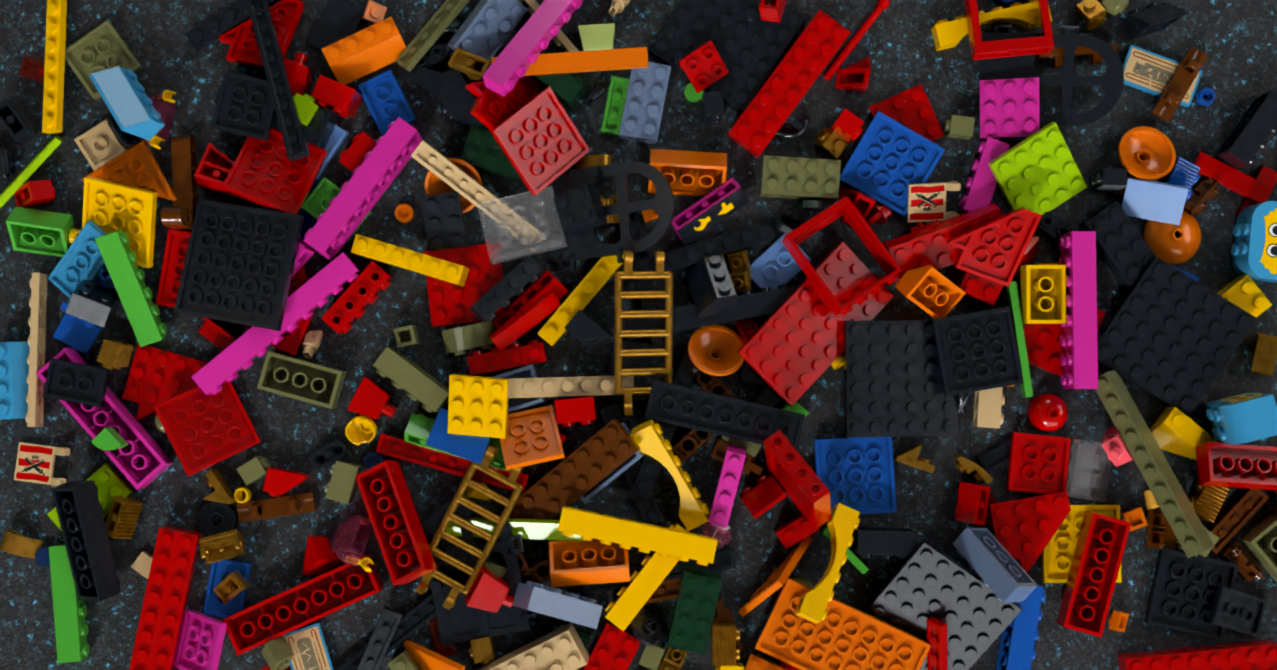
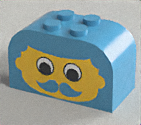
(1256, 242)
(1243, 417)

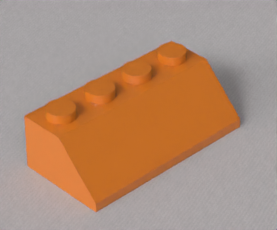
(364, 51)
(689, 171)
(587, 563)

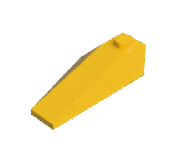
(1179, 433)

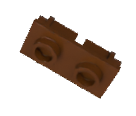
(1207, 191)
(1247, 565)

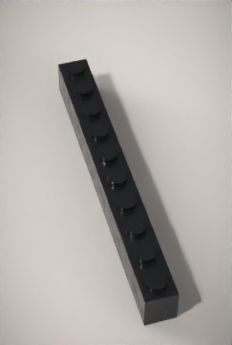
(748, 306)

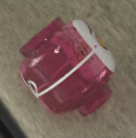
(721, 533)

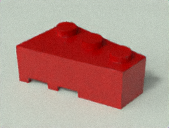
(214, 170)

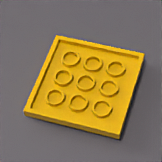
(126, 208)
(1060, 550)

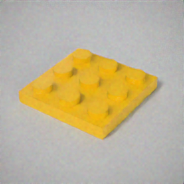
(478, 406)

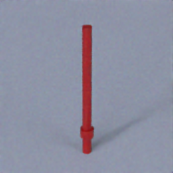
(881, 5)

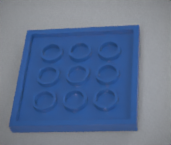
(889, 161)
(858, 472)

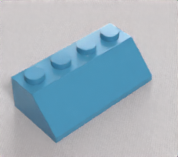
(128, 102)
(13, 379)

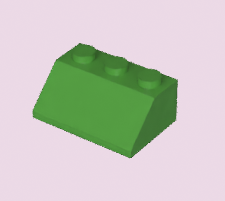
(39, 231)

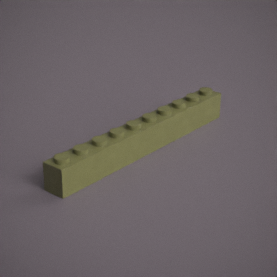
(1152, 464)

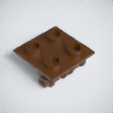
(1159, 531)

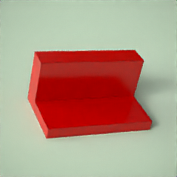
(217, 333)

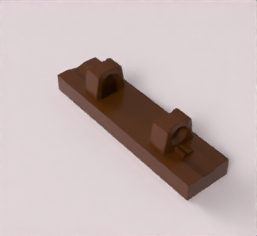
(1058, 53)
(1179, 84)
(276, 507)

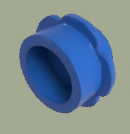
(1209, 93)

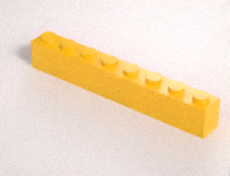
(638, 535)

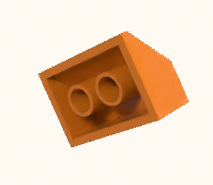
(930, 291)

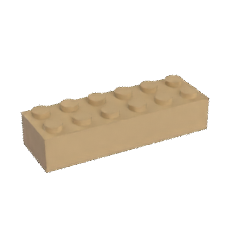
(554, 651)

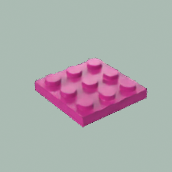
(1009, 107)
(199, 642)

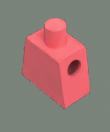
(1115, 447)

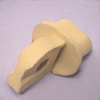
(618, 6)
(312, 343)

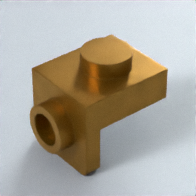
(1092, 12)
(831, 142)

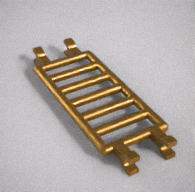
(628, 273)
(491, 538)

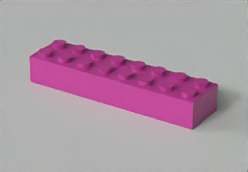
(363, 189)
(1080, 329)
(142, 457)

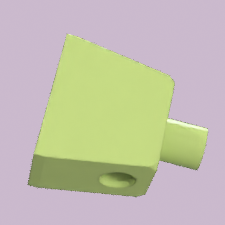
(597, 36)

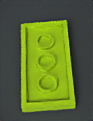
(108, 485)

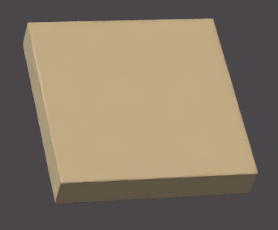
(99, 145)

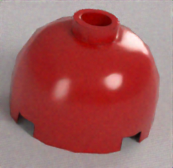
(1047, 412)

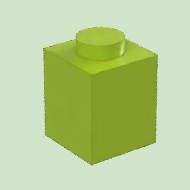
(305, 107)

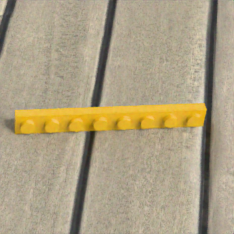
(54, 66)

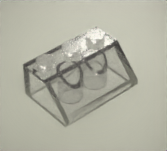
(1088, 471)

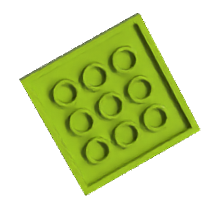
(1038, 172)

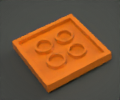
(531, 438)

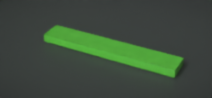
(1014, 304)

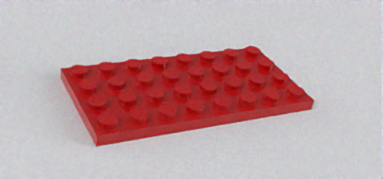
(804, 332)

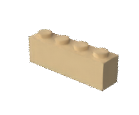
(988, 408)

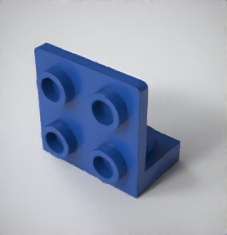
(76, 332)

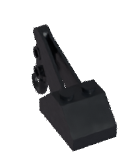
(447, 87)

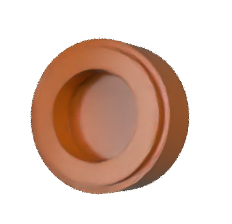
(404, 213)

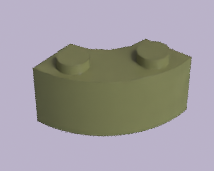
(468, 337)

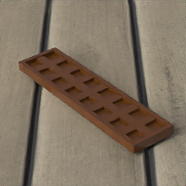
(576, 473)

